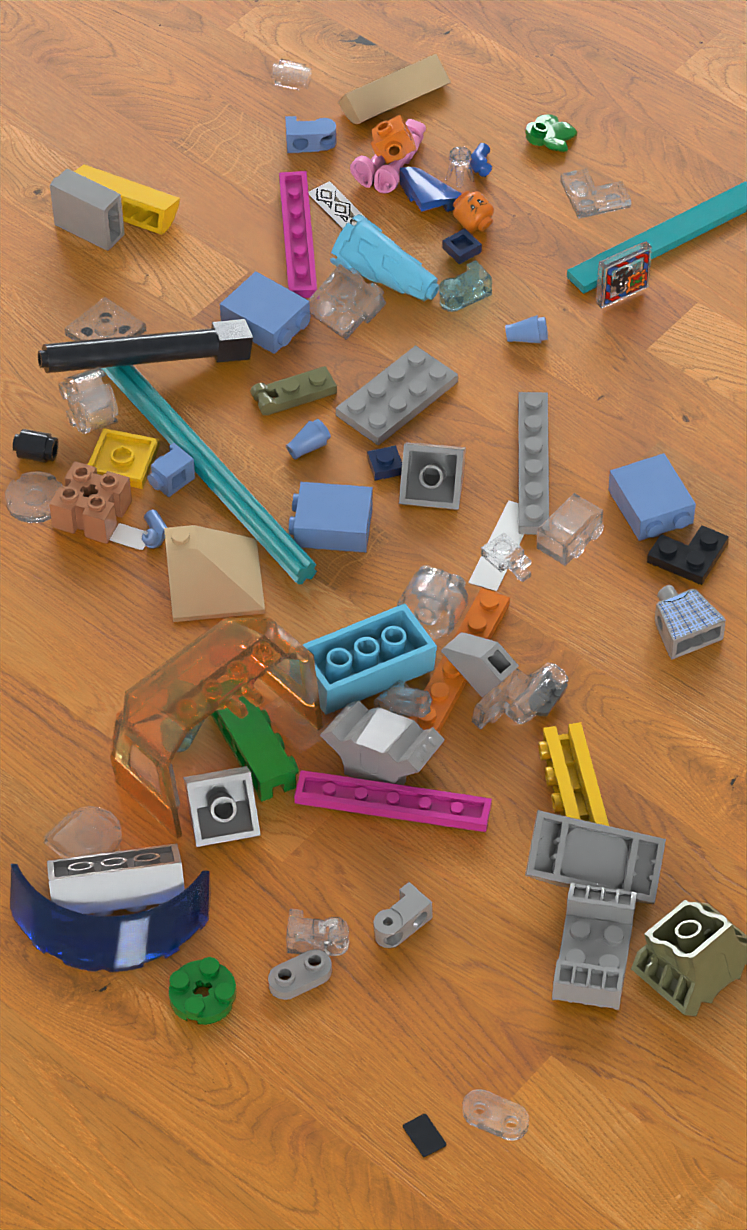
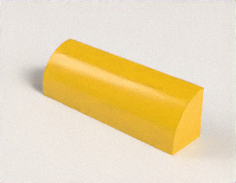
(140, 203)

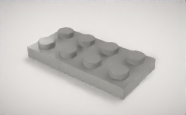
(396, 395)

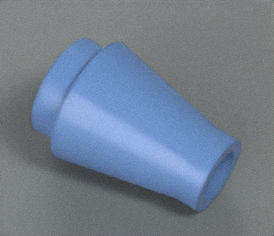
(528, 330)
(309, 438)

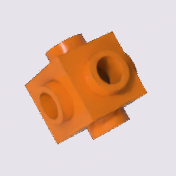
(392, 139)

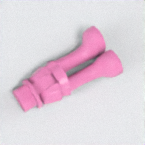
(385, 176)

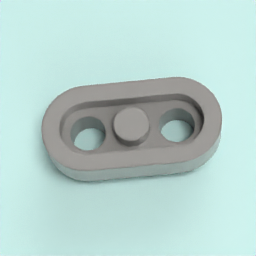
(302, 974)

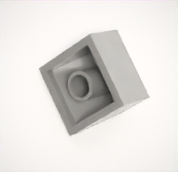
(432, 475)
(222, 806)

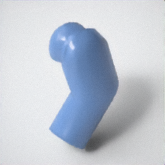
(156, 534)

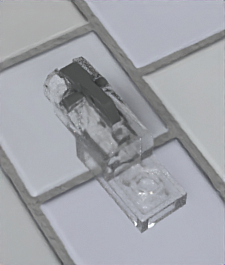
(522, 696)

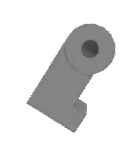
(403, 918)

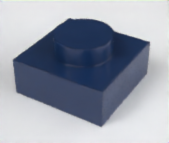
(462, 246)
(385, 462)

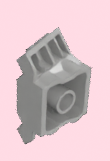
(380, 743)

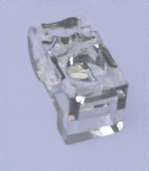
(316, 934)

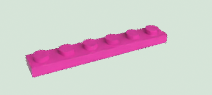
(298, 233)
(393, 801)

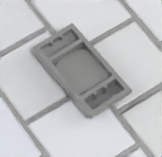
(594, 855)

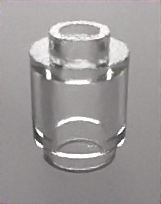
(291, 74)

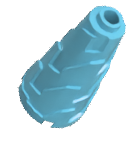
(382, 260)

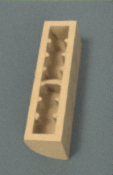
(394, 89)

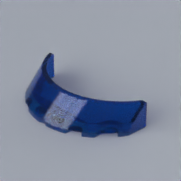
(109, 941)

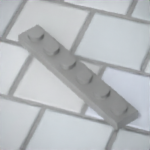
(533, 461)

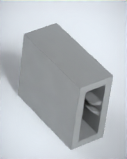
(87, 209)

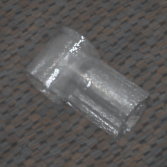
(404, 700)

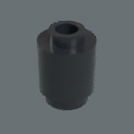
(35, 445)

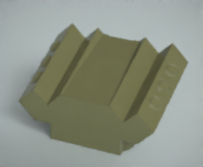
(691, 955)

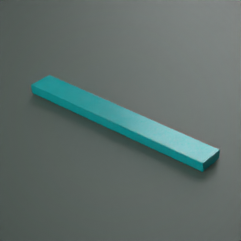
(669, 233)

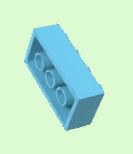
(370, 657)

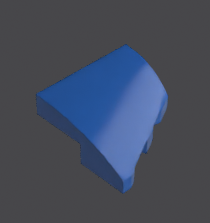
(427, 190)

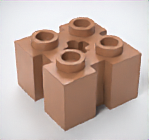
(90, 502)

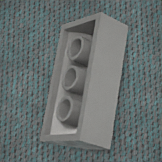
(120, 881)

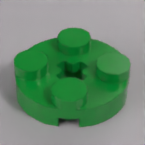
(202, 974)

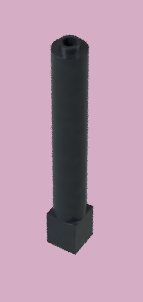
(224, 341)

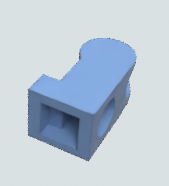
(310, 135)

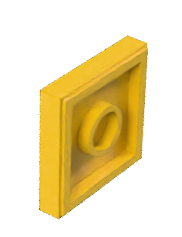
(125, 455)

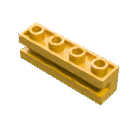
(571, 775)

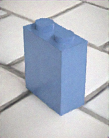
(269, 309)
(651, 497)
(332, 516)

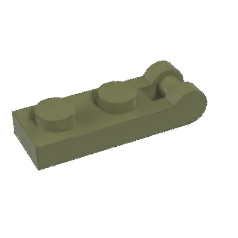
(294, 391)

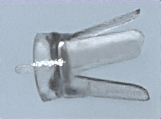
(460, 159)

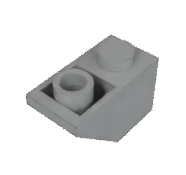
(480, 661)

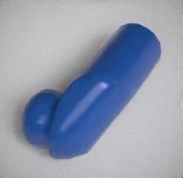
(479, 161)

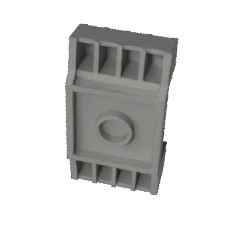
(594, 946)

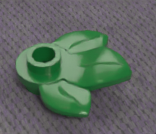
(550, 132)

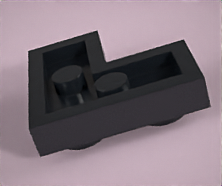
(690, 560)

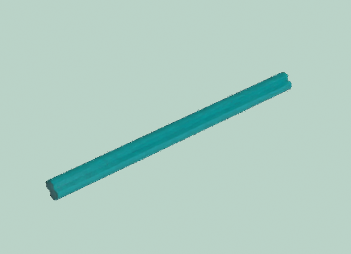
(214, 473)

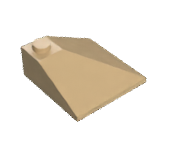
(212, 574)

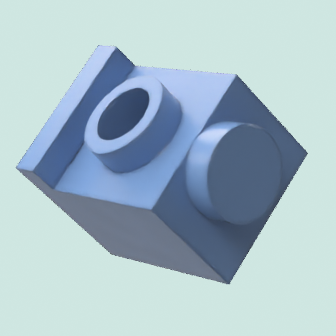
(172, 471)

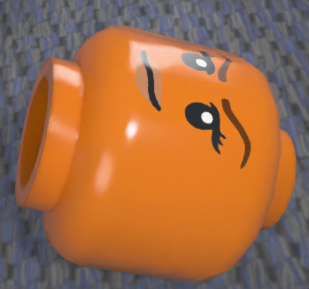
(473, 211)

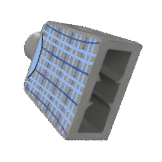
(686, 621)

